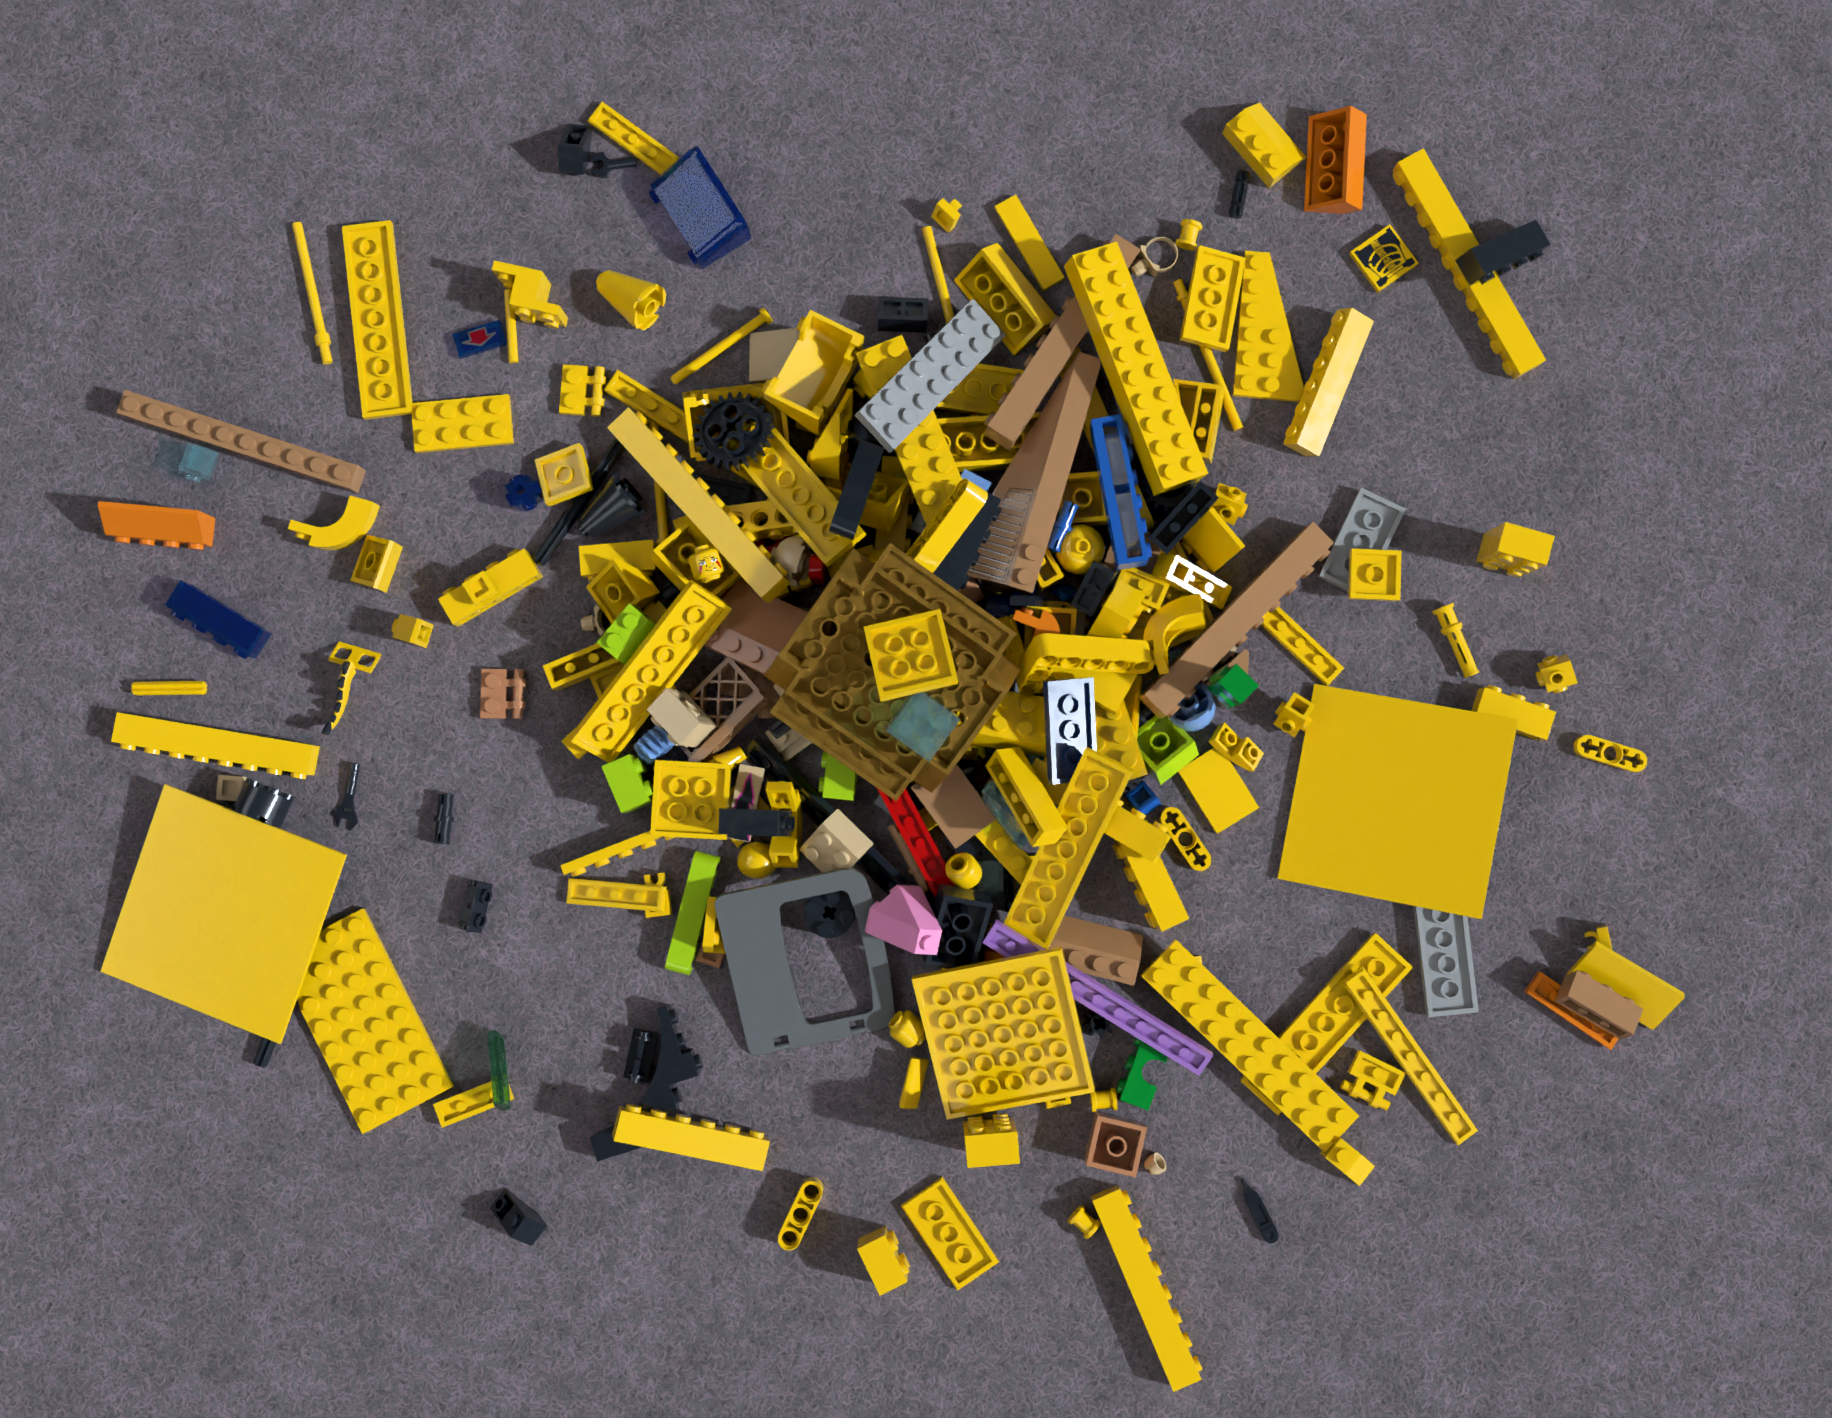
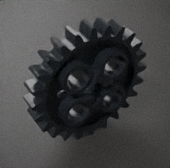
(749, 442)

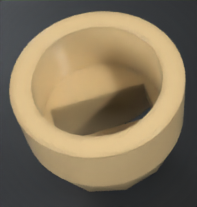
(1151, 1164)

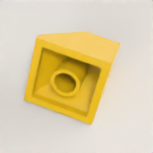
(620, 585)

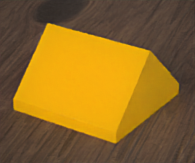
(376, 563)

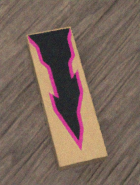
(747, 792)

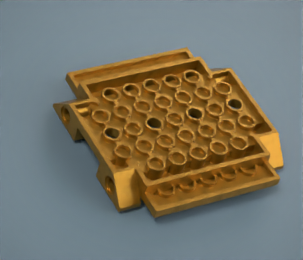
(835, 694)

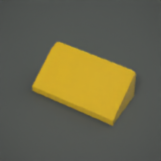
(913, 1083)

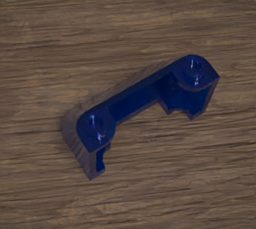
(700, 208)

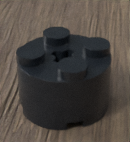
(263, 803)
(826, 926)

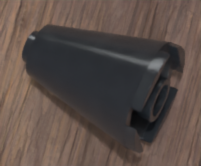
(611, 507)

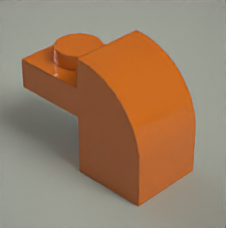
(1043, 624)

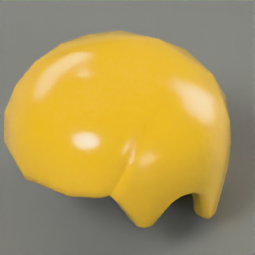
(755, 861)

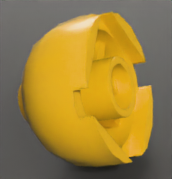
(1080, 549)

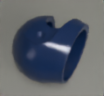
(999, 604)

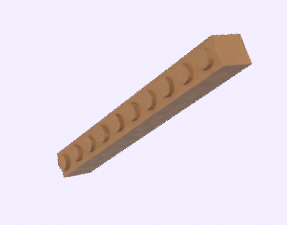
(1045, 366)
(241, 441)
(1236, 620)

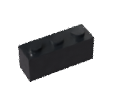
(1182, 516)

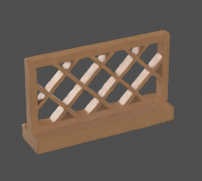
(736, 721)

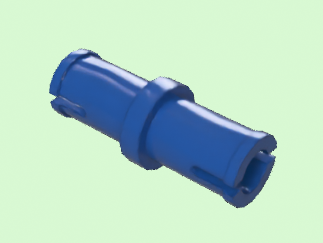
(1062, 526)

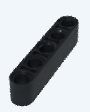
(856, 489)

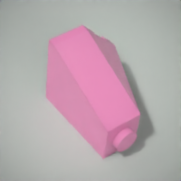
(905, 921)

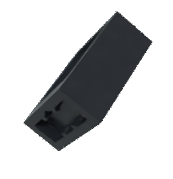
(755, 822)

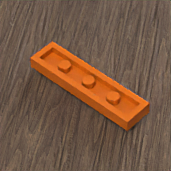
(1545, 992)

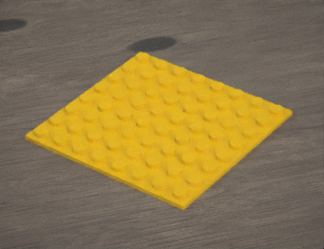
(1398, 800)
(223, 913)

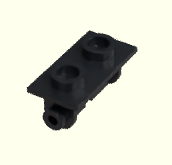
(474, 918)
(640, 1055)

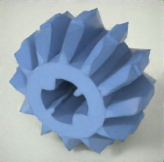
(653, 745)

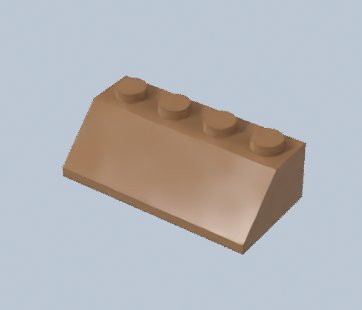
(1099, 949)

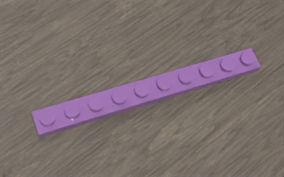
(1110, 1004)

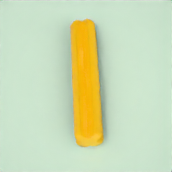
(169, 688)

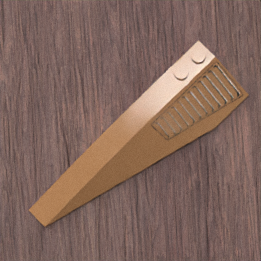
(1036, 483)

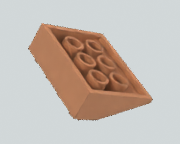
(753, 628)

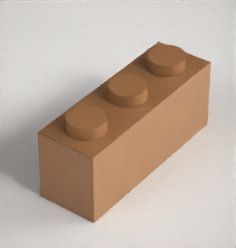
(1599, 1004)

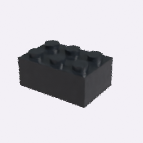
(963, 922)

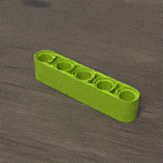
(691, 913)

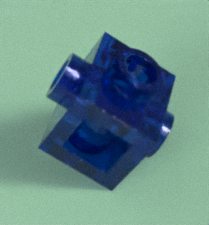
(531, 496)

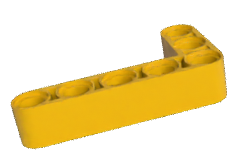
(1079, 653)

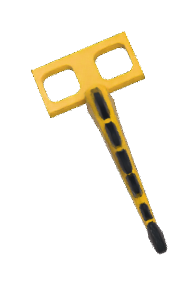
(346, 676)

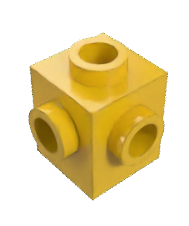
(1230, 503)
(1556, 673)
(1294, 714)

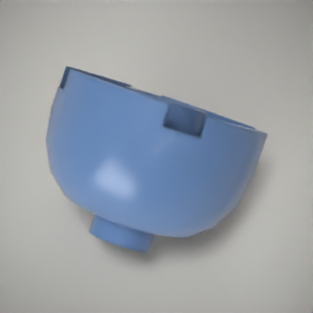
(1196, 711)

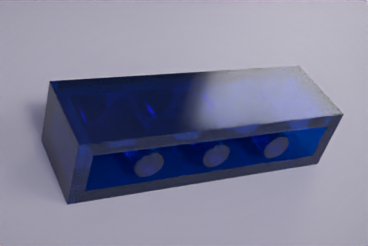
(218, 619)

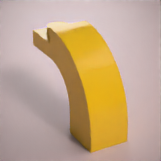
(345, 532)
(1171, 621)
(785, 849)

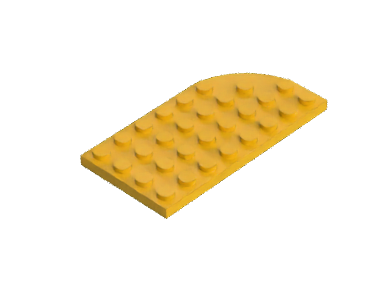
(368, 1025)

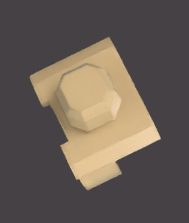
(1141, 265)
(590, 623)

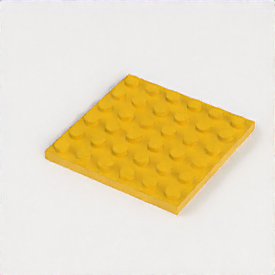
(1003, 1033)

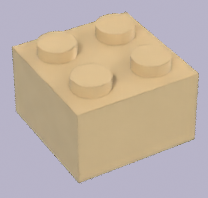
(681, 718)
(836, 844)

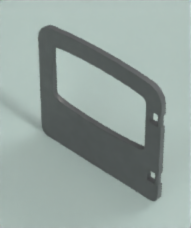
(760, 966)

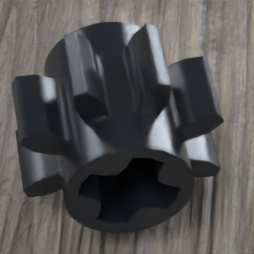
(1099, 1030)

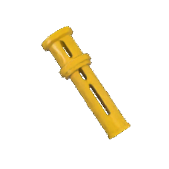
(1468, 668)

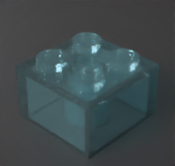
(922, 724)

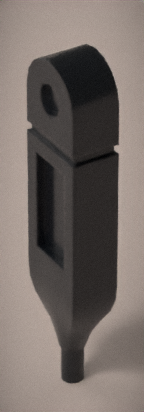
(1259, 1214)

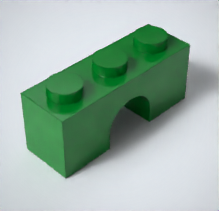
(1231, 685)
(1133, 1087)

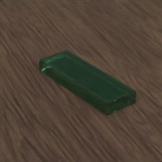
(498, 1069)

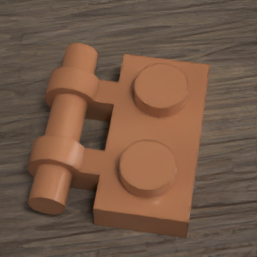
(494, 693)

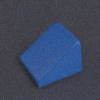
(1143, 798)

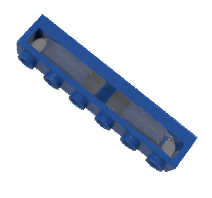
(1119, 492)

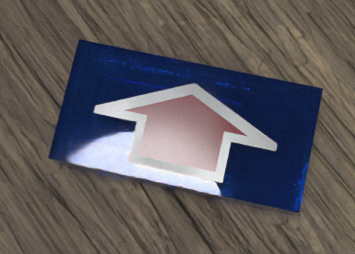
(479, 339)

